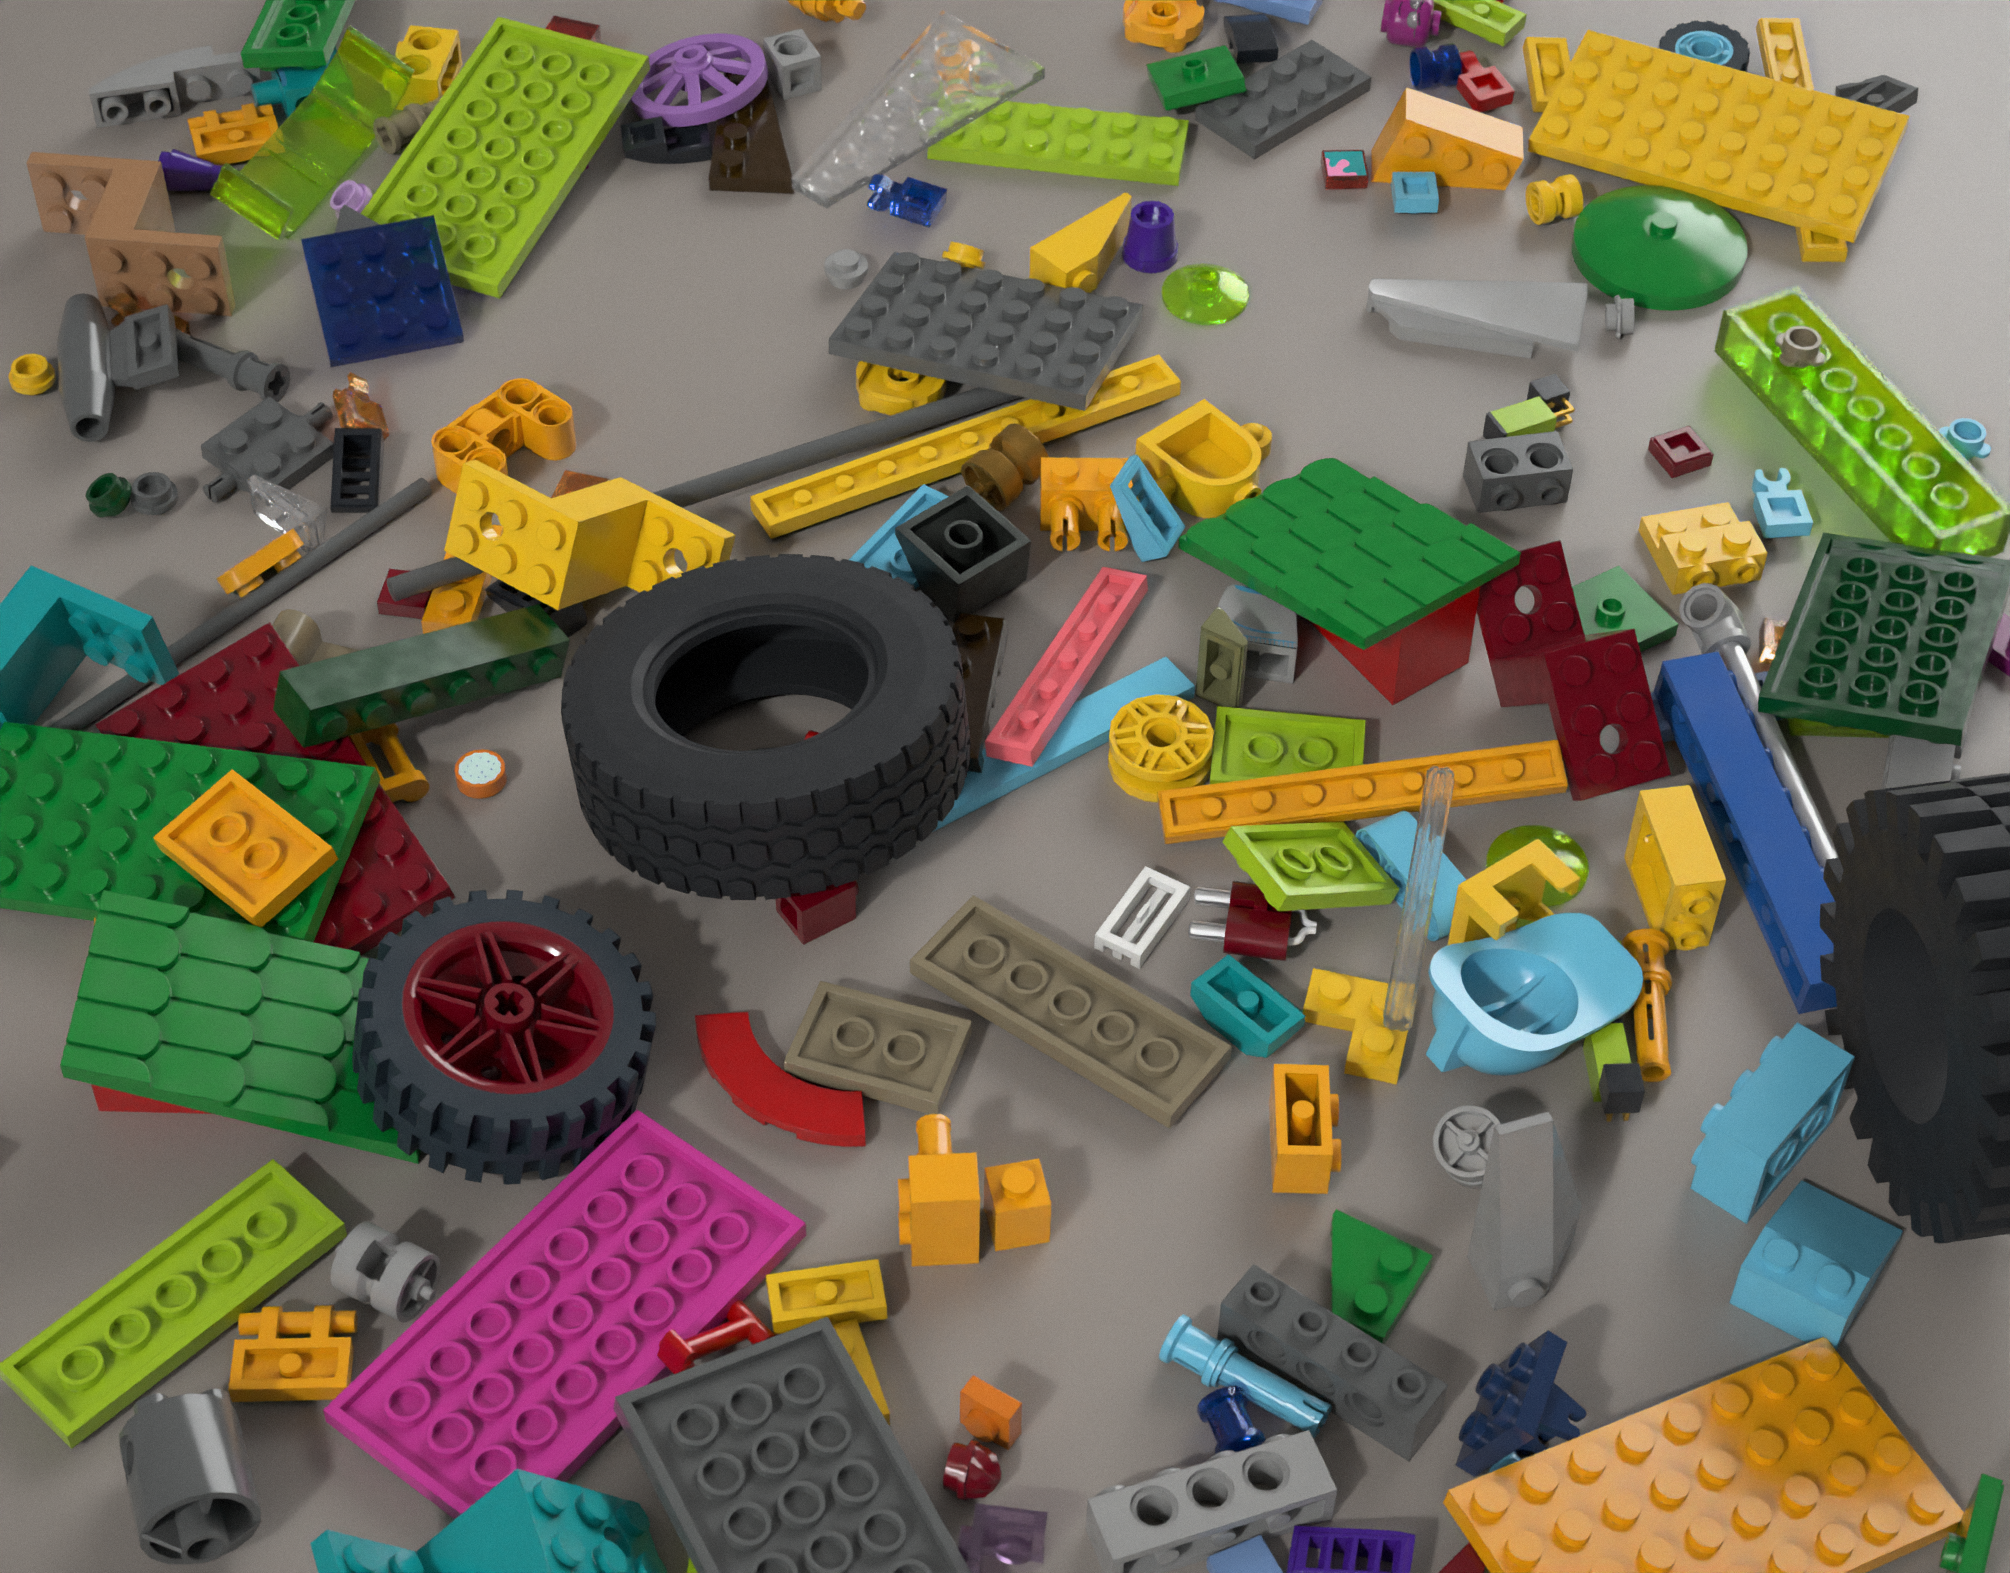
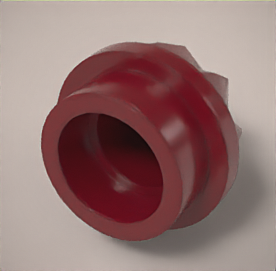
(971, 1470)

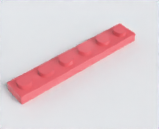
(1066, 667)

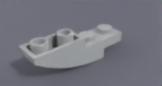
(166, 82)

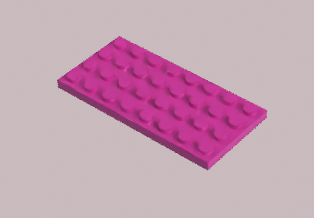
(565, 1318)

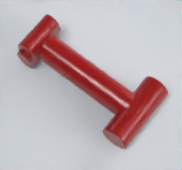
(680, 1353)

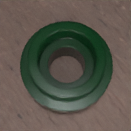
(108, 495)

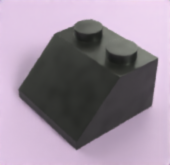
(964, 553)

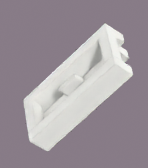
(1125, 946)

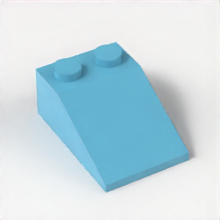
(1814, 1265)

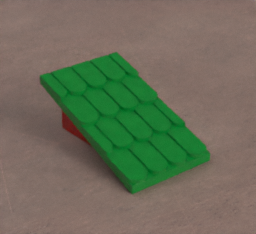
(1364, 566)
(221, 1024)

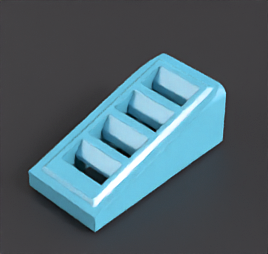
(1152, 519)

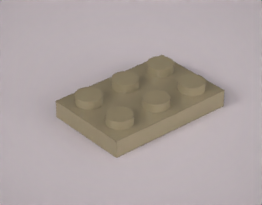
(878, 1047)

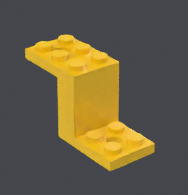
(578, 541)

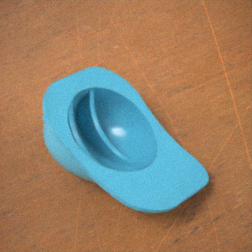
(1528, 994)

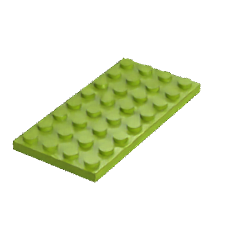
(508, 147)

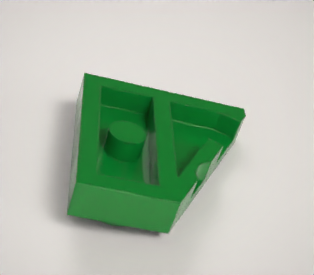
(1372, 1275)

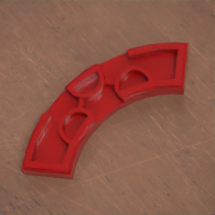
(772, 1094)

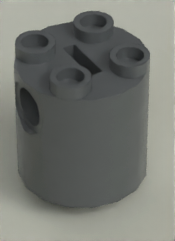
(189, 1477)

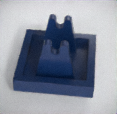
(1519, 1407)

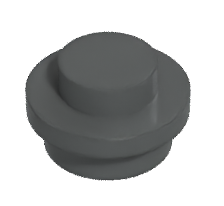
(153, 494)

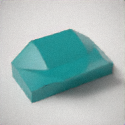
(1245, 1008)

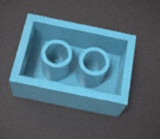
(1769, 1121)

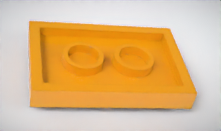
(245, 848)

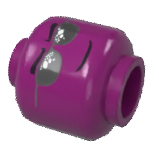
(1410, 22)

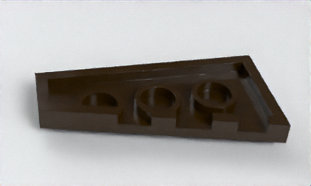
(750, 148)
(982, 653)

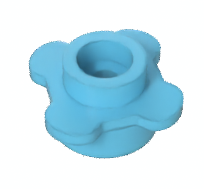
(1967, 438)

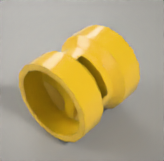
(1554, 199)

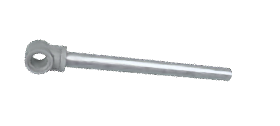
(1728, 635)

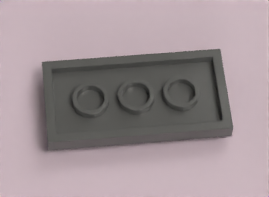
(1284, 99)

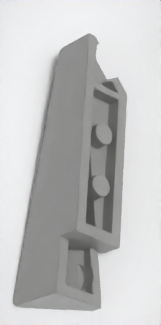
(1482, 314)

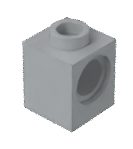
(793, 64)

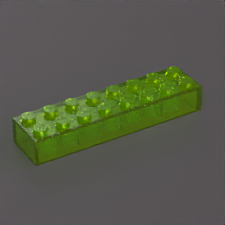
(1864, 430)

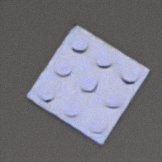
(382, 291)

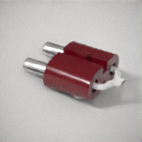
(1252, 923)

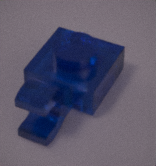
(910, 201)

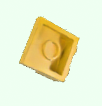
(1703, 547)

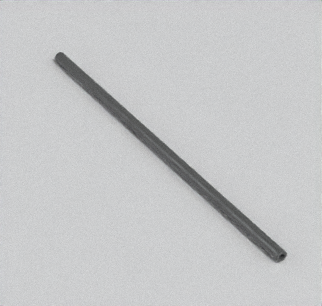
(751, 473)

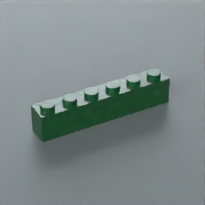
(419, 675)

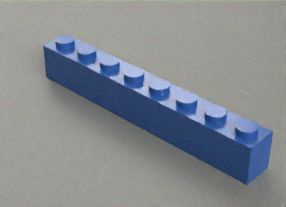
(1751, 818)

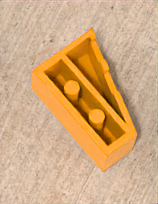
(1447, 139)

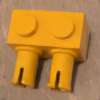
(1079, 498)
(939, 1199)

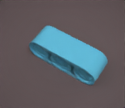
(1391, 845)

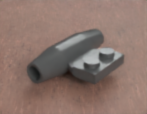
(98, 360)

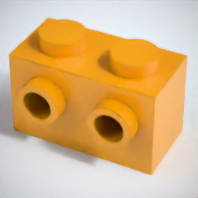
(1302, 1129)

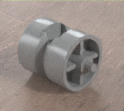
(1464, 1143)
(384, 1271)

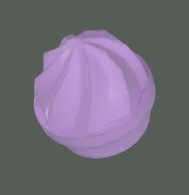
(351, 194)

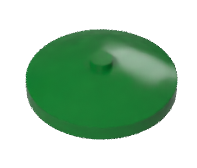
(1659, 247)

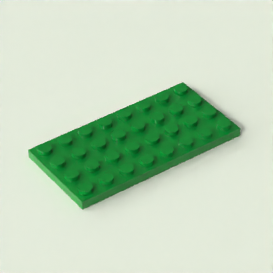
(89, 803)

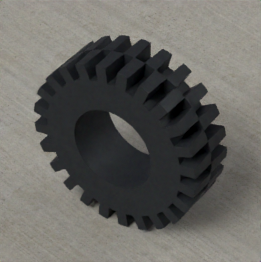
(1927, 996)

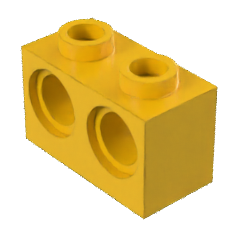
(436, 62)

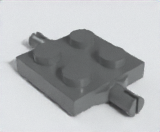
(267, 444)

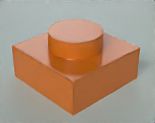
(990, 1413)

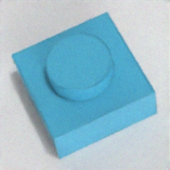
(1414, 192)

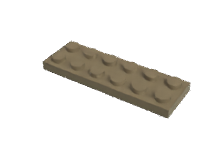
(1071, 1011)

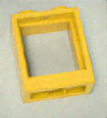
(1675, 866)

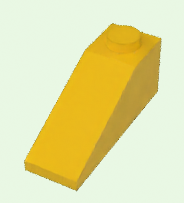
(1083, 249)

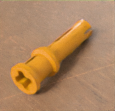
(1651, 1054)

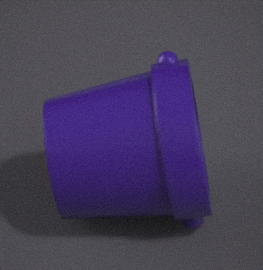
(1151, 238)

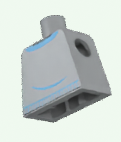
(1269, 633)

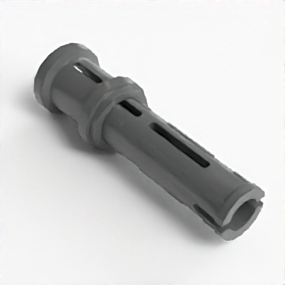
(240, 369)

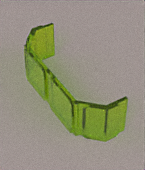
(318, 139)

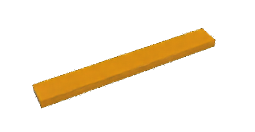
(1359, 791)

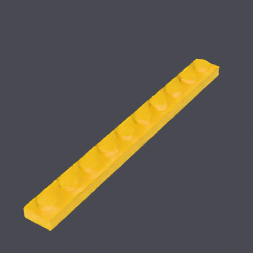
(946, 450)

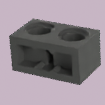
(1517, 472)

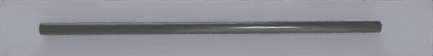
(253, 601)

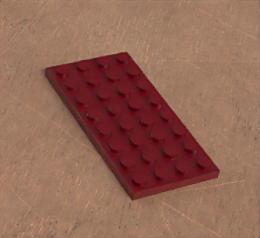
(230, 706)

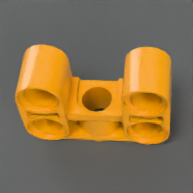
(501, 424)

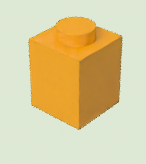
(1017, 1204)

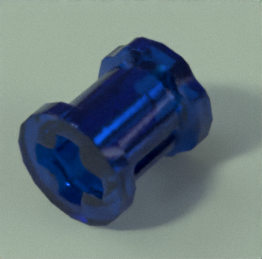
(1229, 1419)

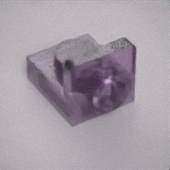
(1003, 1533)

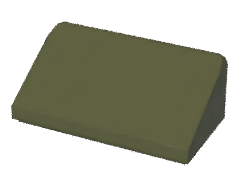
(1221, 661)

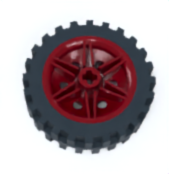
(512, 990)

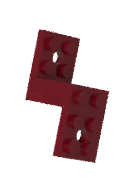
(1581, 677)

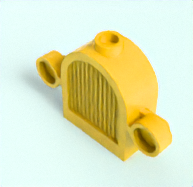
(1205, 459)

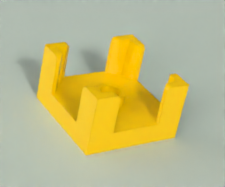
(1507, 891)

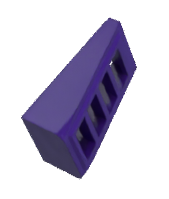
(1368, 1543)

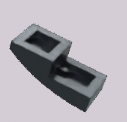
(1251, 38)
(652, 143)

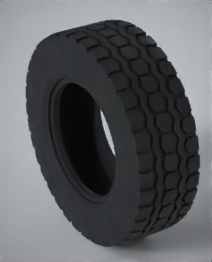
(783, 813)

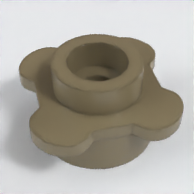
(1800, 347)

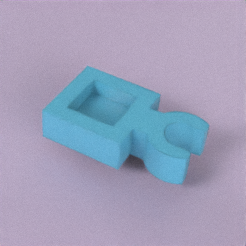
(1778, 509)

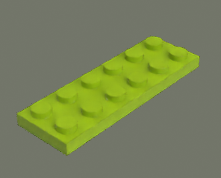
(1071, 142)
(171, 1302)

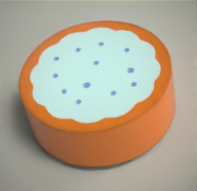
(480, 774)

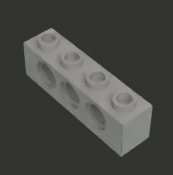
(1191, 1532)

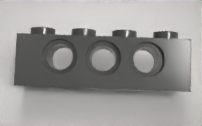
(1332, 1361)

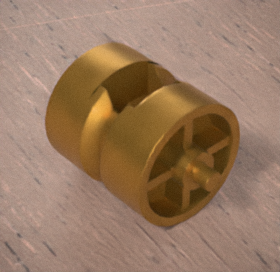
(1009, 463)

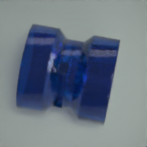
(1435, 66)

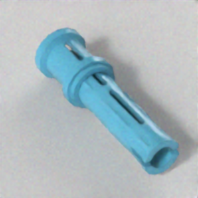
(1222, 1365)

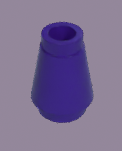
(188, 172)

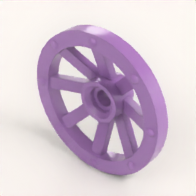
(693, 67)

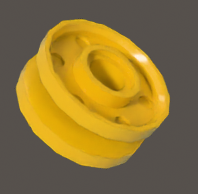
(1159, 746)

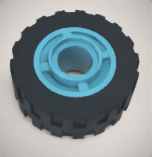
(1708, 43)

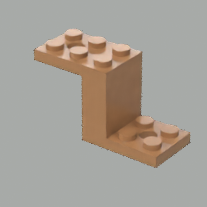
(131, 232)

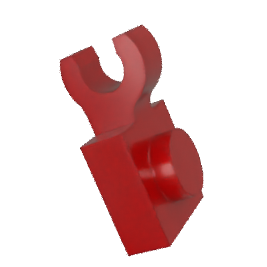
(1482, 87)

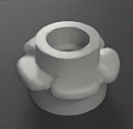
(1620, 316)

